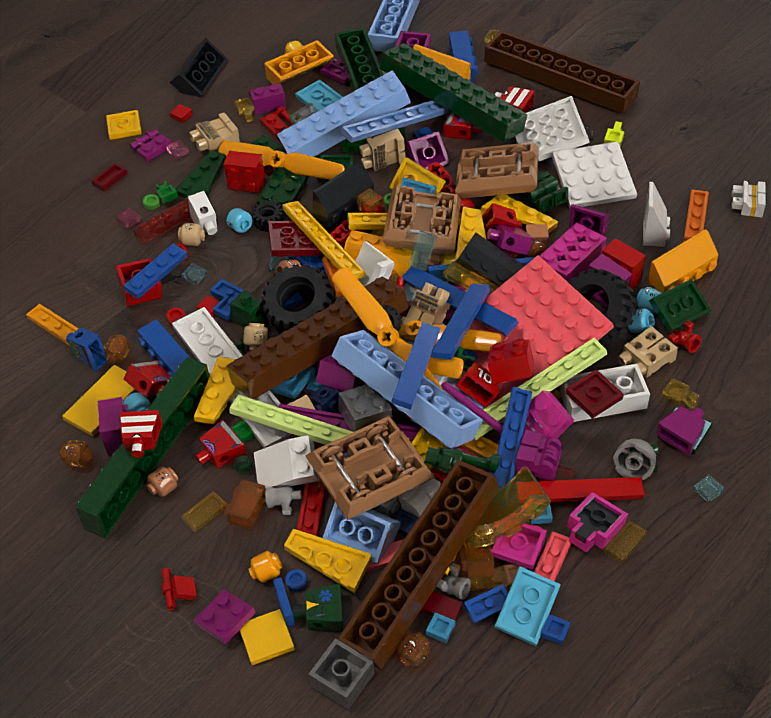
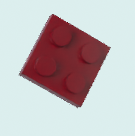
(594, 393)

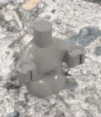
(281, 496)
(455, 585)

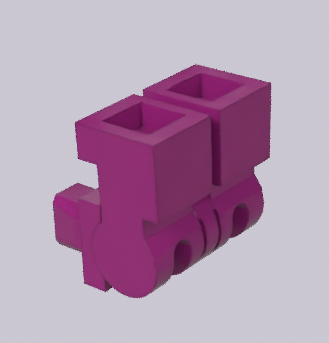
(539, 455)

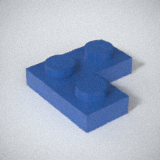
(226, 293)

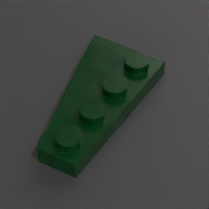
(202, 175)

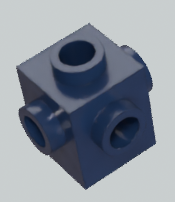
(326, 399)

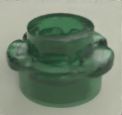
(242, 464)

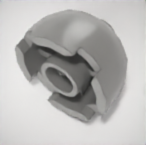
(635, 459)

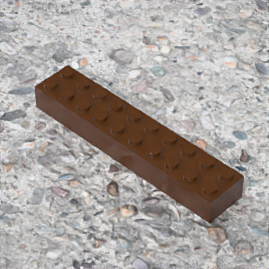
(562, 71)
(306, 342)
(419, 563)

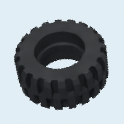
(290, 282)
(619, 294)

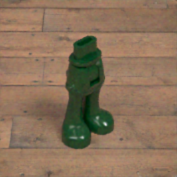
(446, 458)

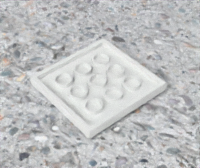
(554, 128)
(594, 174)

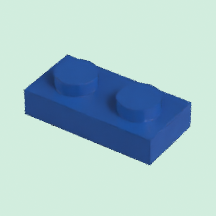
(486, 604)

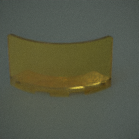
(510, 509)

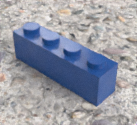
(462, 48)
(161, 346)

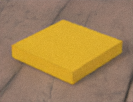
(123, 124)
(266, 637)

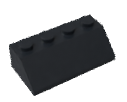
(199, 69)
(339, 195)
(488, 260)

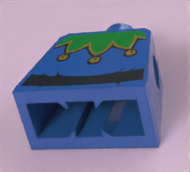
(87, 348)

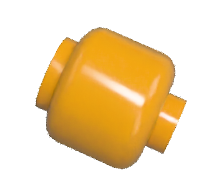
(265, 566)

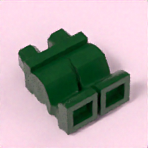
(546, 193)

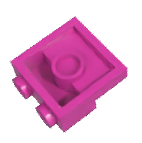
(521, 547)

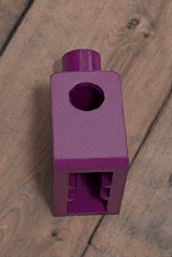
(510, 238)
(682, 428)

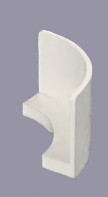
(373, 263)

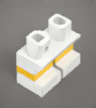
(749, 199)

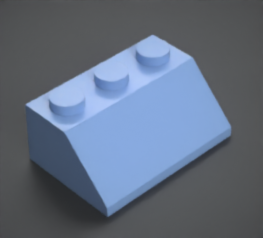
(366, 532)

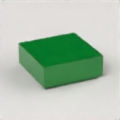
(243, 431)

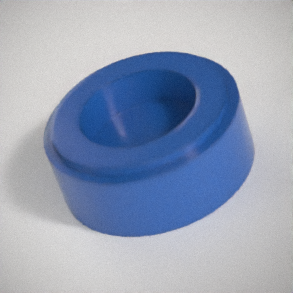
(296, 580)

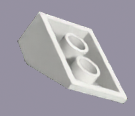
(655, 220)
(285, 463)

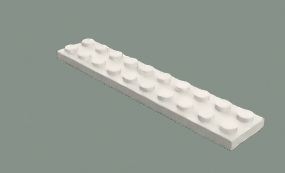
(208, 342)

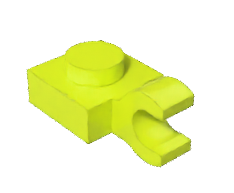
(614, 134)

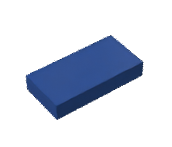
(283, 602)

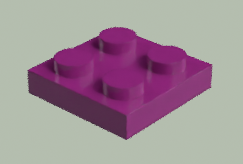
(224, 616)

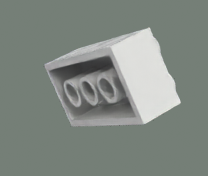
(626, 379)

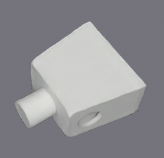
(205, 218)

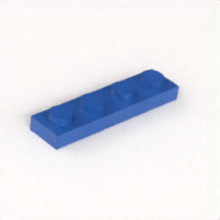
(155, 271)

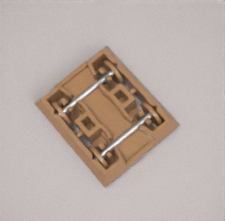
(497, 170)
(422, 213)
(376, 470)

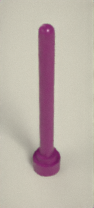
(472, 406)

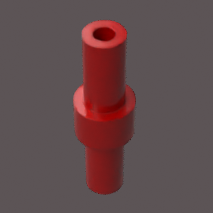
(167, 589)

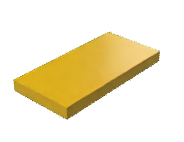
(85, 411)

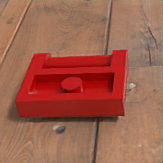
(273, 122)

